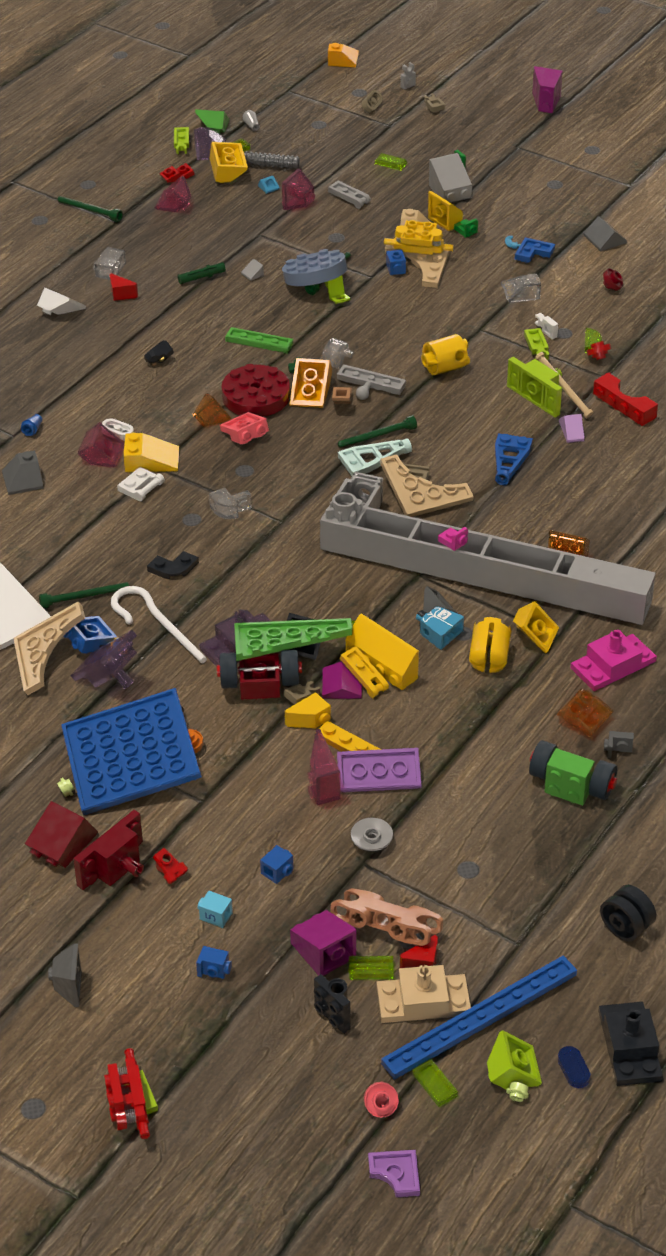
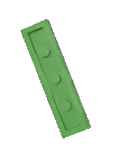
(259, 340)

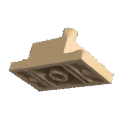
(422, 995)

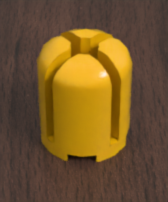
(498, 640)

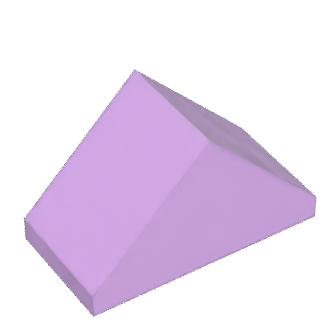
(572, 428)

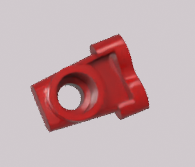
(172, 869)

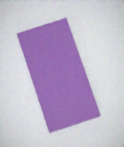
(379, 769)

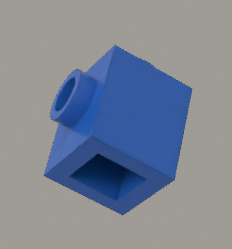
(396, 262)
(277, 864)

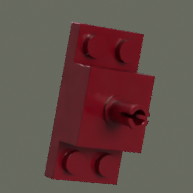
(111, 854)

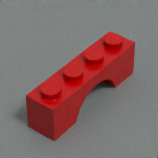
(636, 408)

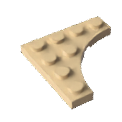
(430, 265)
(420, 495)
(38, 642)

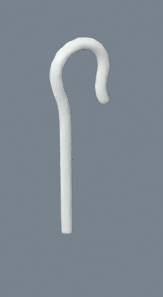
(157, 614)

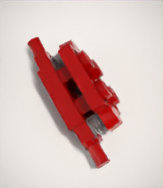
(133, 1094)

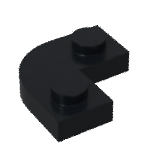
(165, 568)

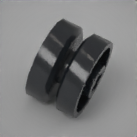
(628, 912)

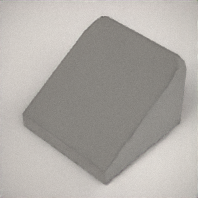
(253, 270)

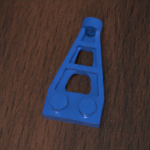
(513, 444)

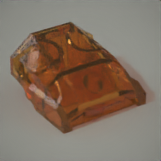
(585, 712)

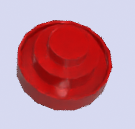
(599, 350)

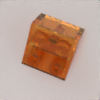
(568, 543)

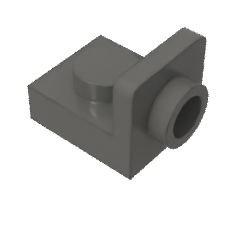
(618, 742)

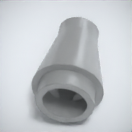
(250, 119)

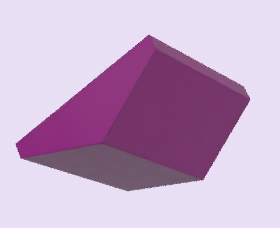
(340, 683)

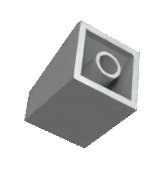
(449, 178)

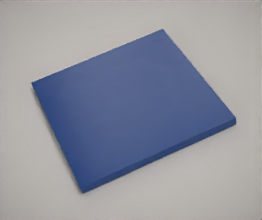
(130, 751)

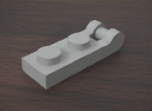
(349, 194)

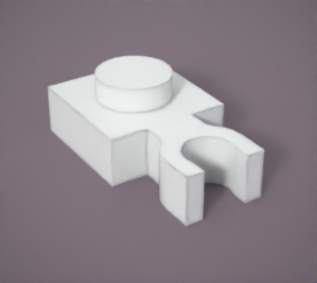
(548, 325)

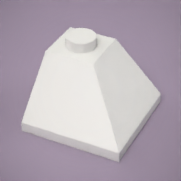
(58, 303)

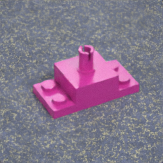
(612, 659)

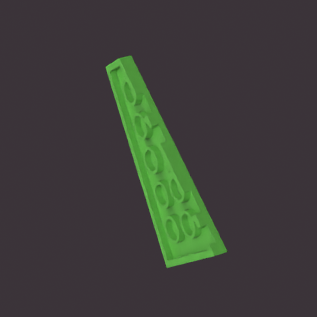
(264, 638)

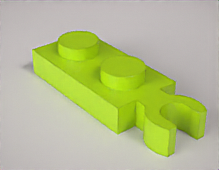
(181, 139)
(536, 342)

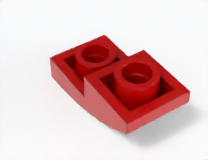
(172, 174)

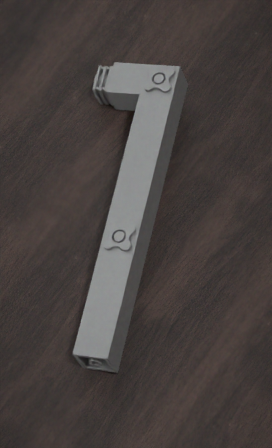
(359, 529)

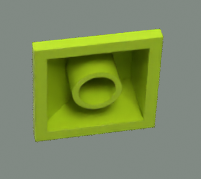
(513, 1062)

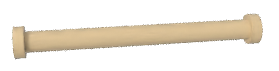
(587, 412)

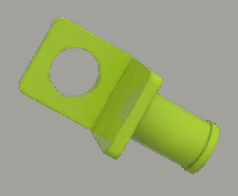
(336, 290)

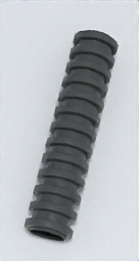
(272, 160)

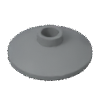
(371, 834)

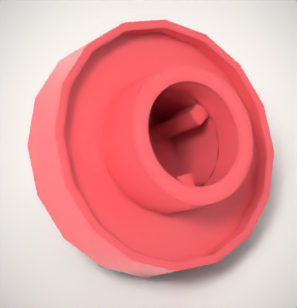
(381, 1099)

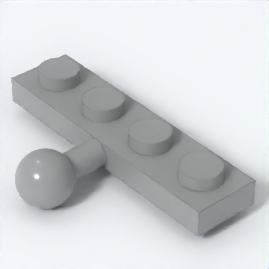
(370, 379)

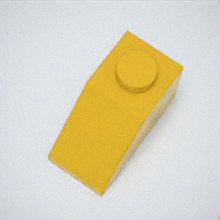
(308, 713)

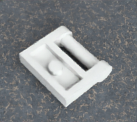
(140, 483)

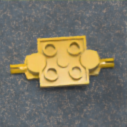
(419, 238)

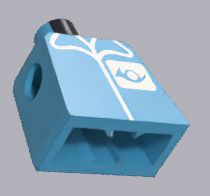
(440, 626)

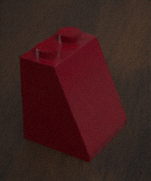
(60, 835)

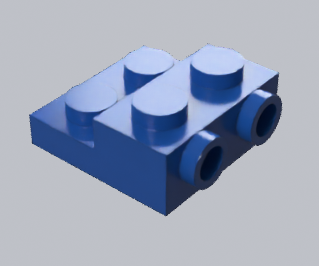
(90, 634)

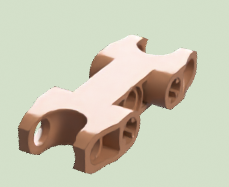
(401, 922)

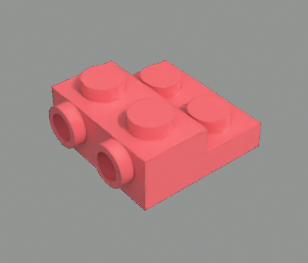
(245, 427)

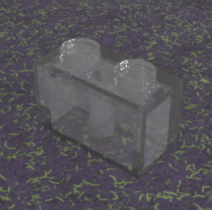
(109, 262)

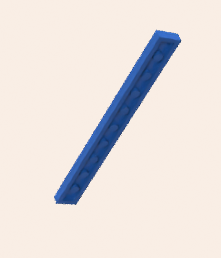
(478, 1017)

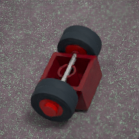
(259, 674)

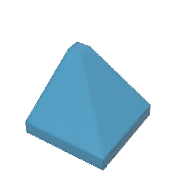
(268, 184)

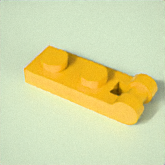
(364, 671)

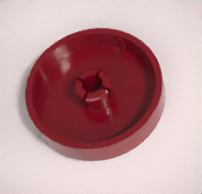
(255, 390)

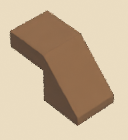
(341, 395)

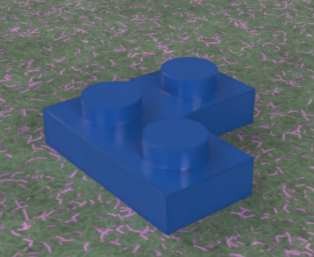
(532, 247)

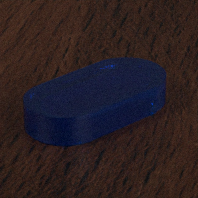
(574, 1067)

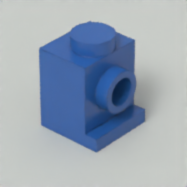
(213, 962)

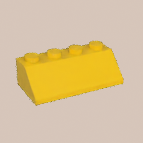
(386, 652)

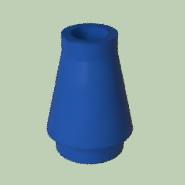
(31, 425)

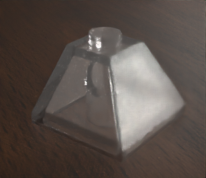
(522, 288)

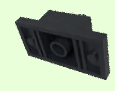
(631, 1043)

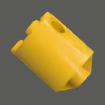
(445, 354)

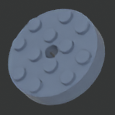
(314, 268)

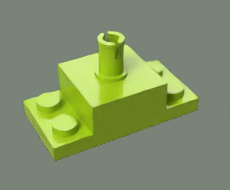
(536, 384)

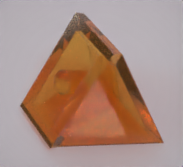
(210, 412)

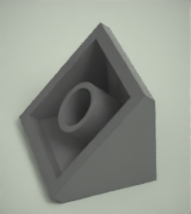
(603, 235)

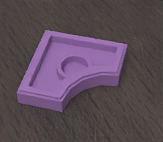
(396, 1169)

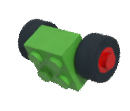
(571, 775)

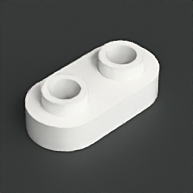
(118, 428)

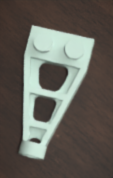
(354, 462)

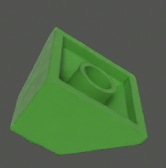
(215, 120)

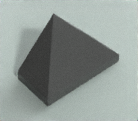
(433, 599)

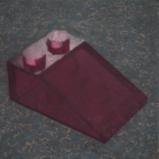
(324, 773)

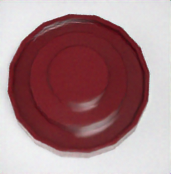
(612, 279)

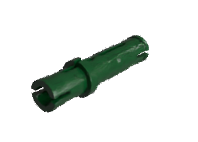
(207, 271)

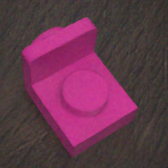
(453, 538)

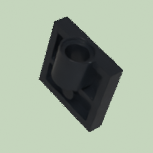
(333, 1002)

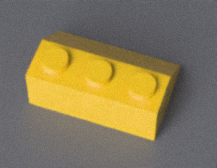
(227, 161)

